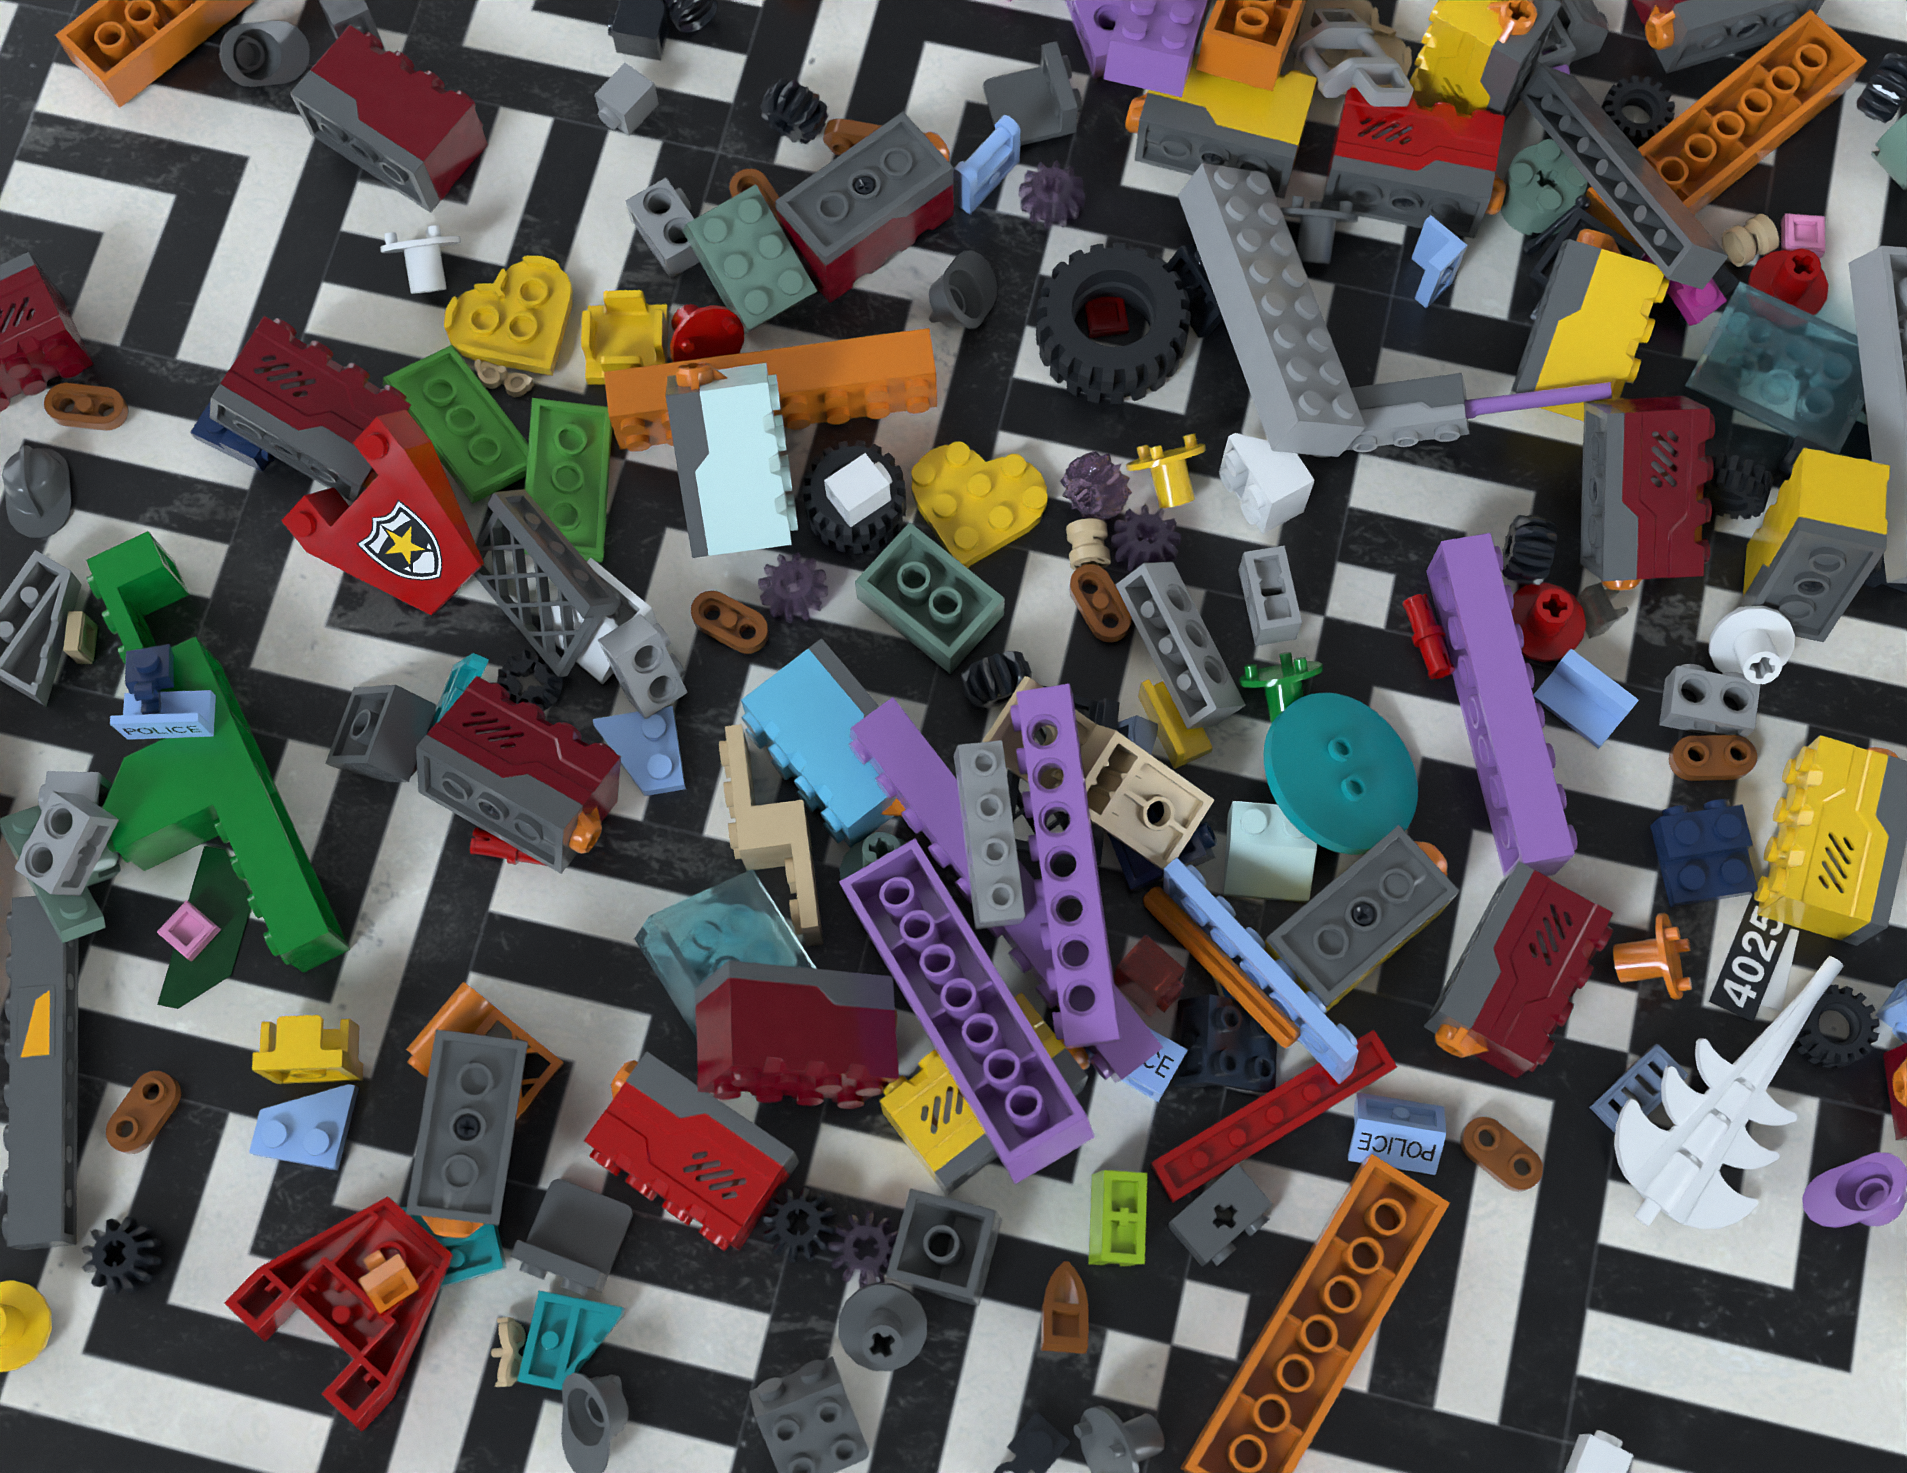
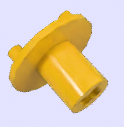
(1169, 470)
(23, 1324)

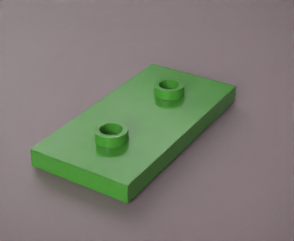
(463, 423)
(571, 470)

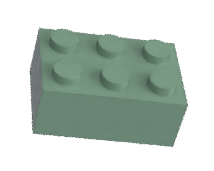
(749, 259)
(930, 597)

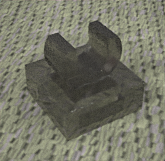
(1598, 609)

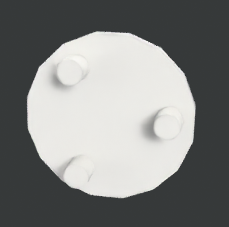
(422, 258)
(1752, 643)

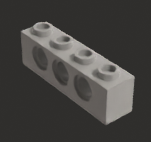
(1180, 644)
(989, 834)

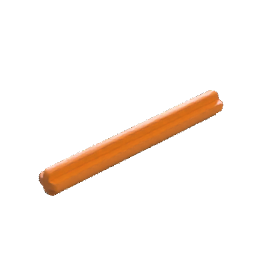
(1221, 967)

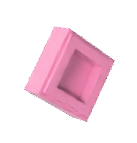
(1803, 232)
(189, 930)

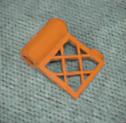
(472, 1014)

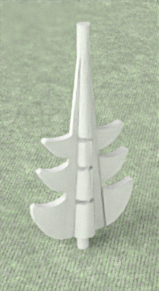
(1681, 1166)

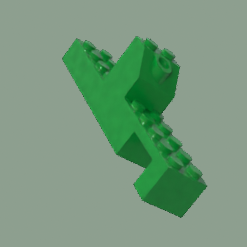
(207, 786)

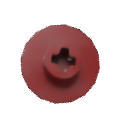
(1792, 278)
(705, 333)
(1549, 621)

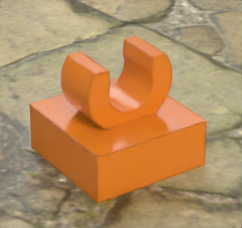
(387, 1280)

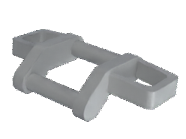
(1346, 30)

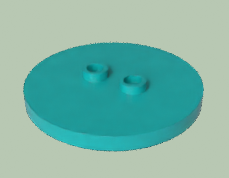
(1339, 772)

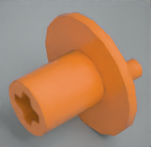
(1655, 958)

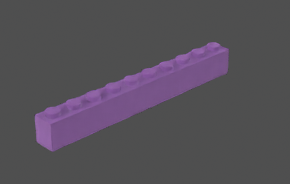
(931, 799)

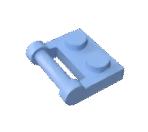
(988, 164)

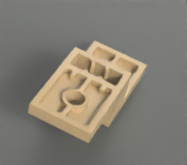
(1119, 785)
(770, 834)

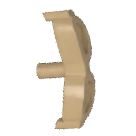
(493, 376)
(512, 1338)

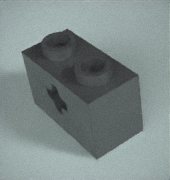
(1231, 1192)

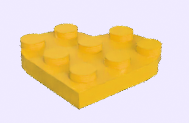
(516, 318)
(977, 503)

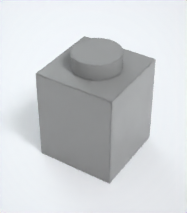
(626, 99)

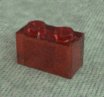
(1149, 977)

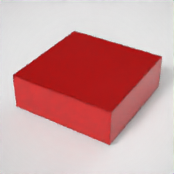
(1106, 317)

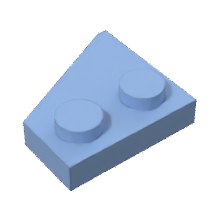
(646, 748)
(307, 1128)

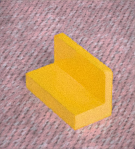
(1179, 743)

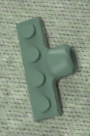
(68, 914)

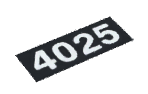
(1750, 963)

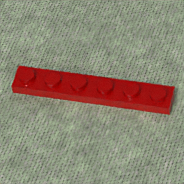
(1267, 1120)

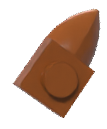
(1065, 1312)

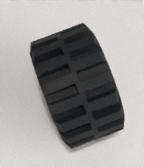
(828, 521)

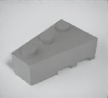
(35, 625)

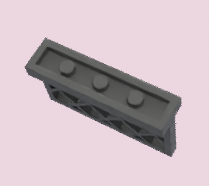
(553, 558)

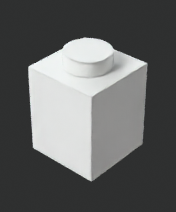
(859, 489)
(1598, 1455)

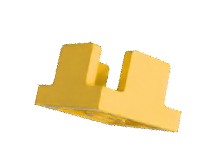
(623, 334)
(306, 1053)

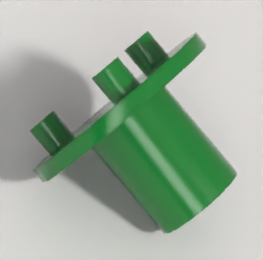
(1281, 681)

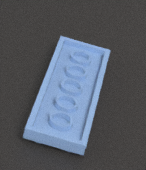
(1327, 1043)

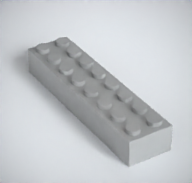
(1270, 312)
(1881, 328)

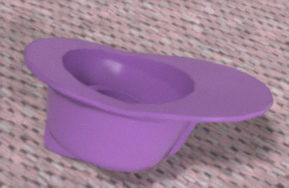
(1860, 1191)

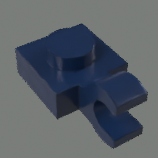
(147, 673)

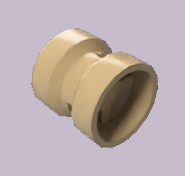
(1753, 238)
(1088, 543)

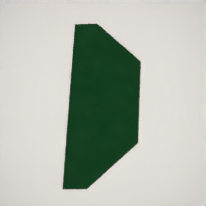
(224, 901)

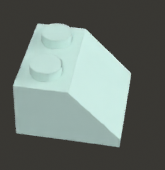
(1266, 855)

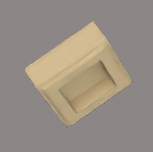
(80, 637)

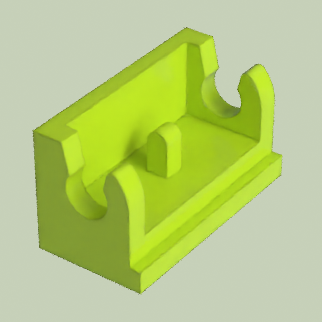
(1117, 1218)

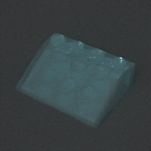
(1782, 368)
(715, 926)

